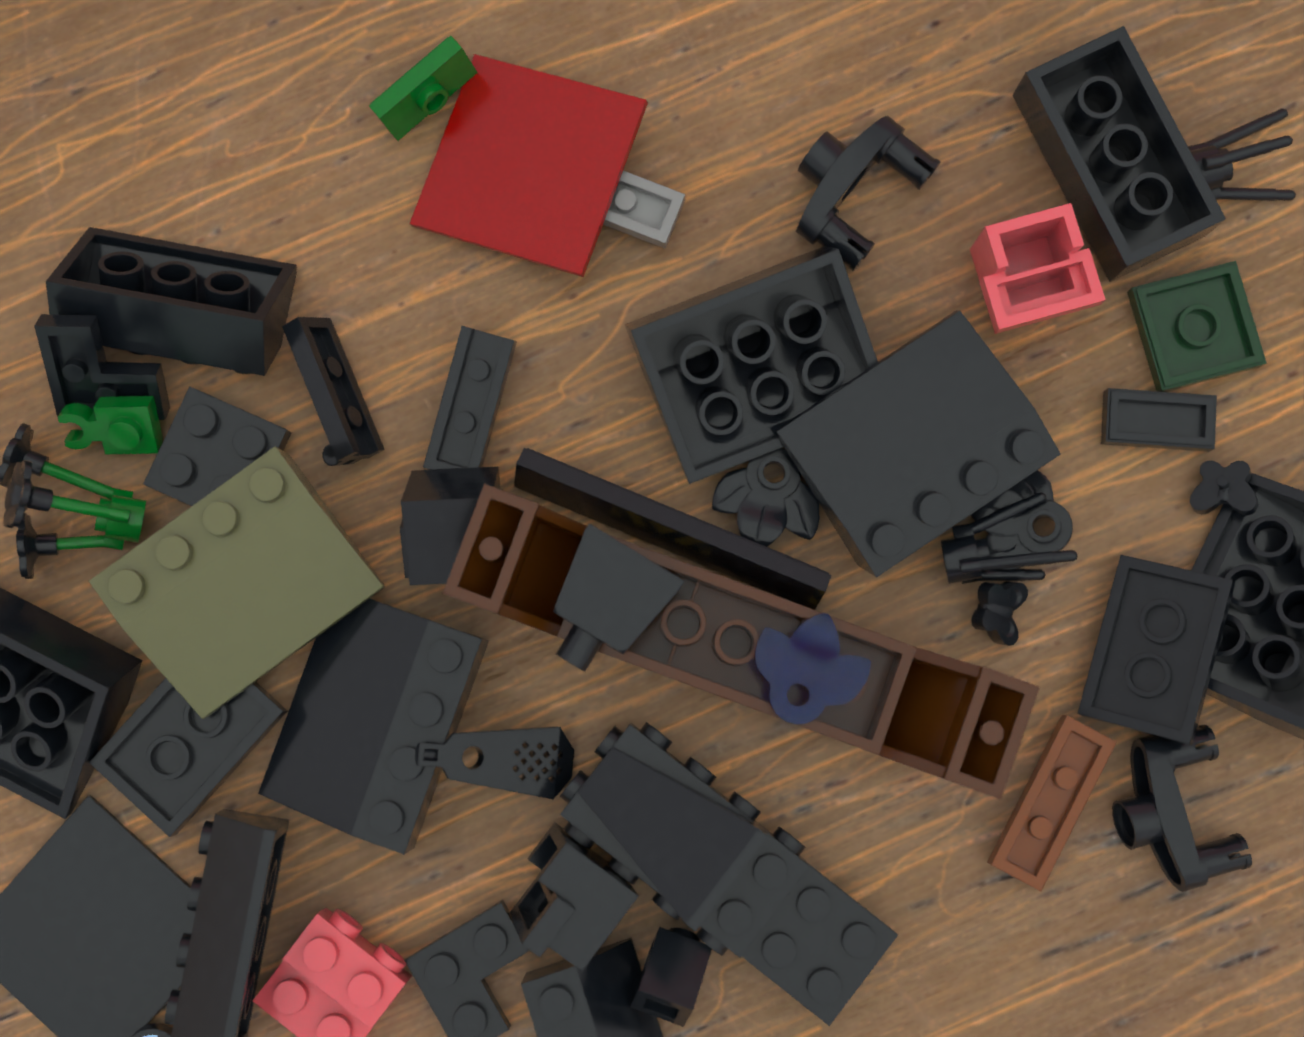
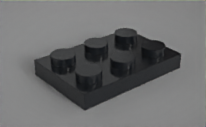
(1156, 649)
(176, 760)

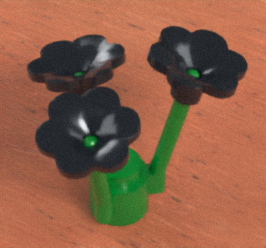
(117, 516)

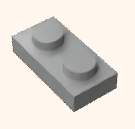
(644, 209)

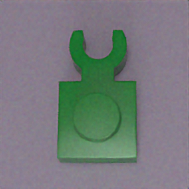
(120, 422)

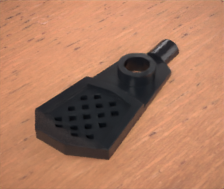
(498, 758)

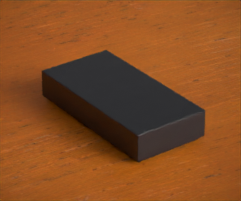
(1158, 419)

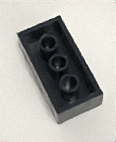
(1117, 154)

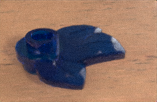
(809, 660)

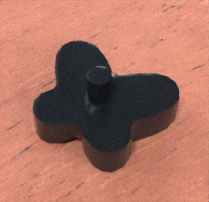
(1224, 486)
(996, 610)

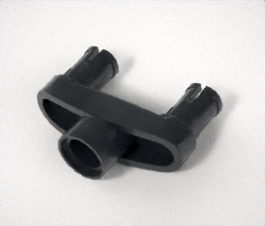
(840, 168)
(1159, 817)

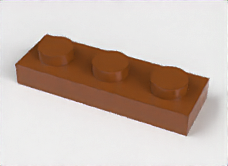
(1051, 802)

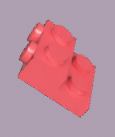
(333, 980)

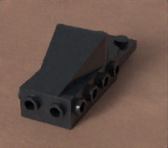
(723, 870)

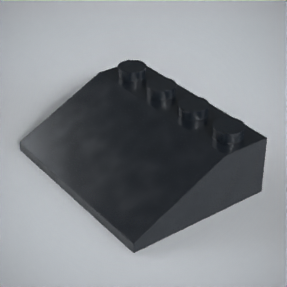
(751, 358)
(917, 443)
(1263, 634)
(56, 702)
(357, 716)

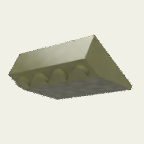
(237, 582)

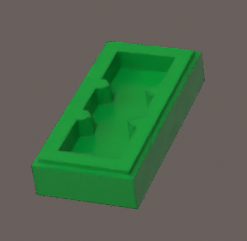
(423, 88)

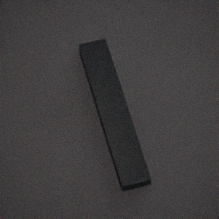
(670, 529)

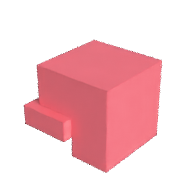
(1035, 269)

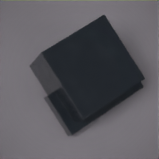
(436, 517)
(571, 900)

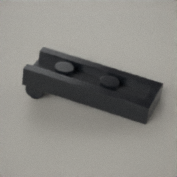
(333, 391)
(470, 400)

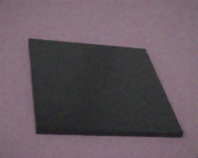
(93, 929)

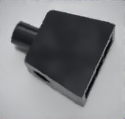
(609, 597)

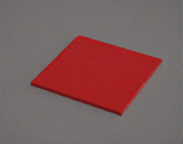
(529, 164)

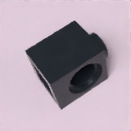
(672, 975)

